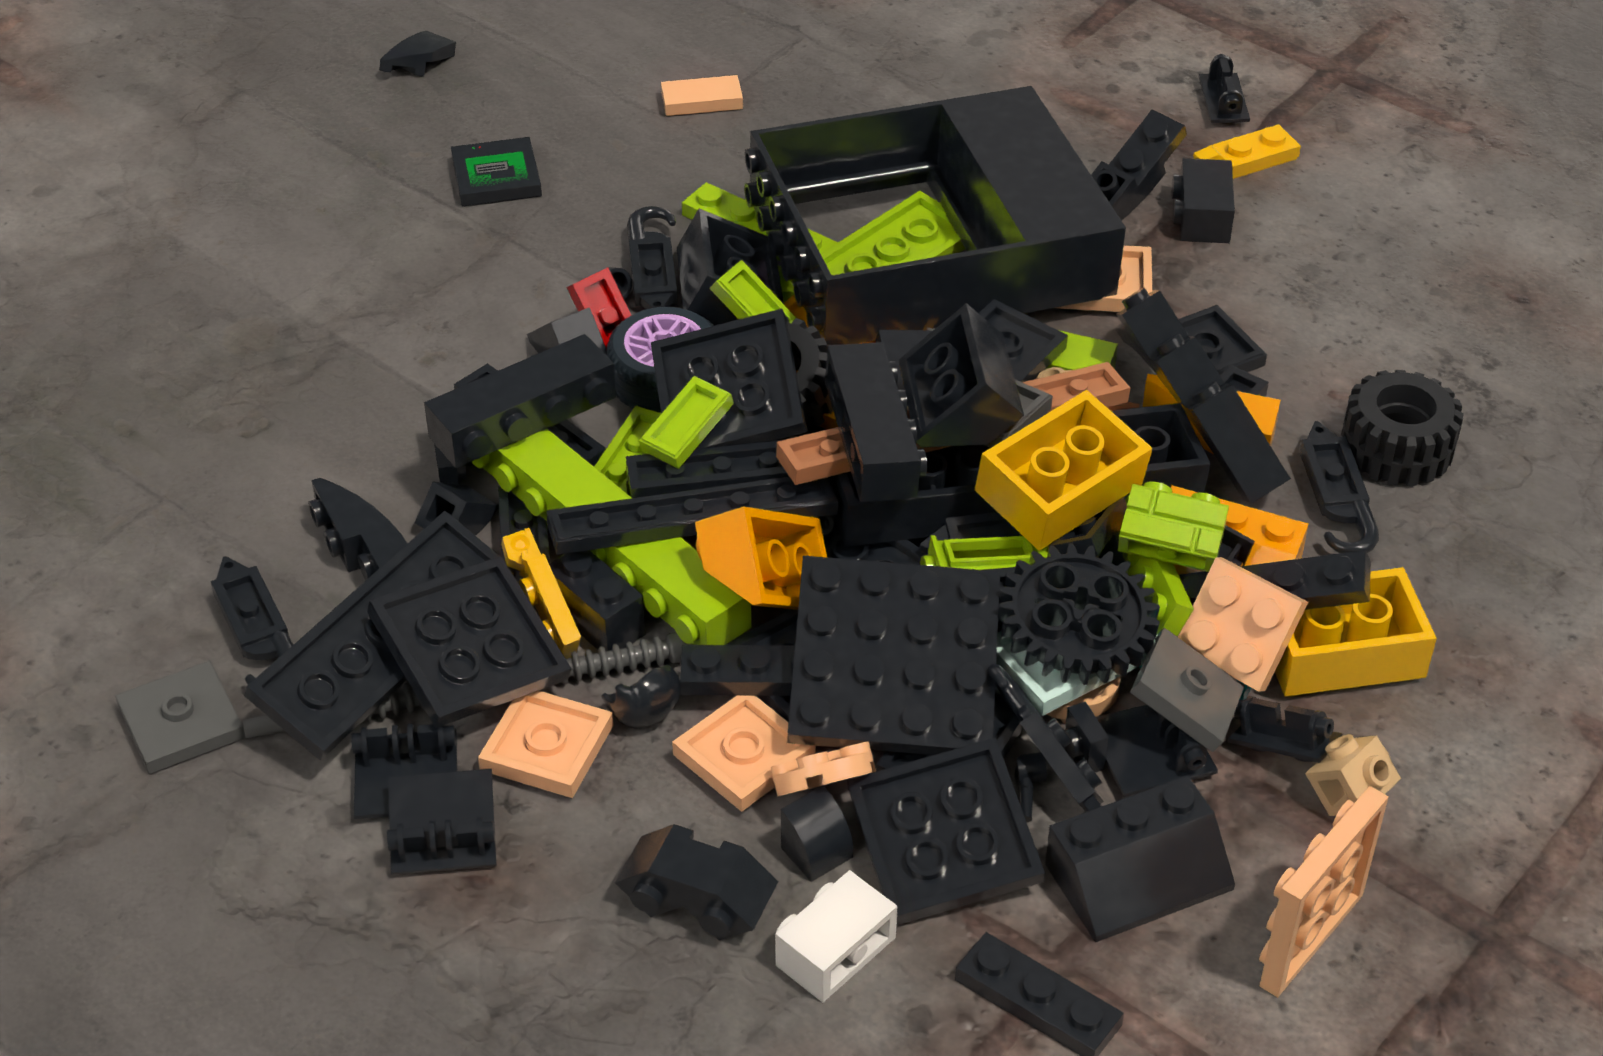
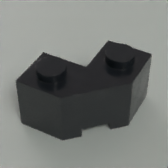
(717, 885)

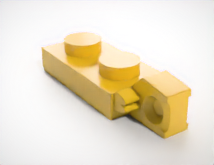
(1254, 150)
(541, 589)

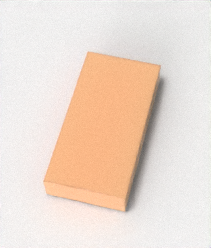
(701, 95)

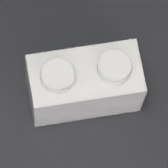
(835, 935)

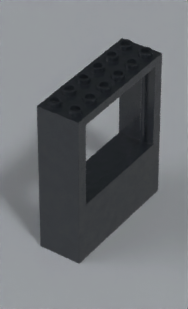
(1008, 184)

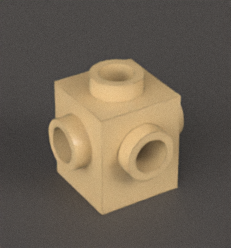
(1350, 769)

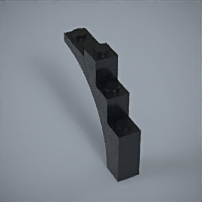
(1208, 402)

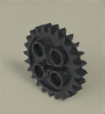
(1078, 614)

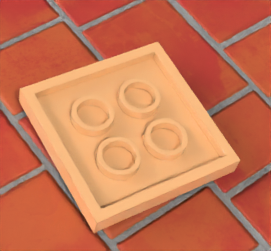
(1321, 890)

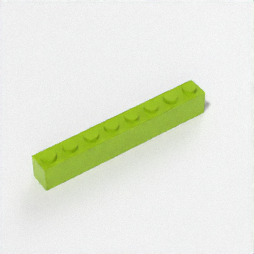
(665, 571)

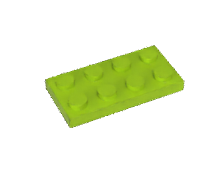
(903, 234)

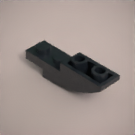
(1139, 163)
(353, 528)

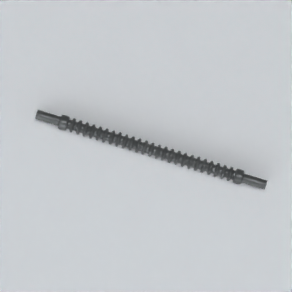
(586, 664)

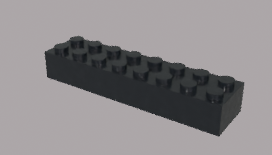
(953, 473)

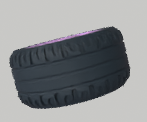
(632, 352)

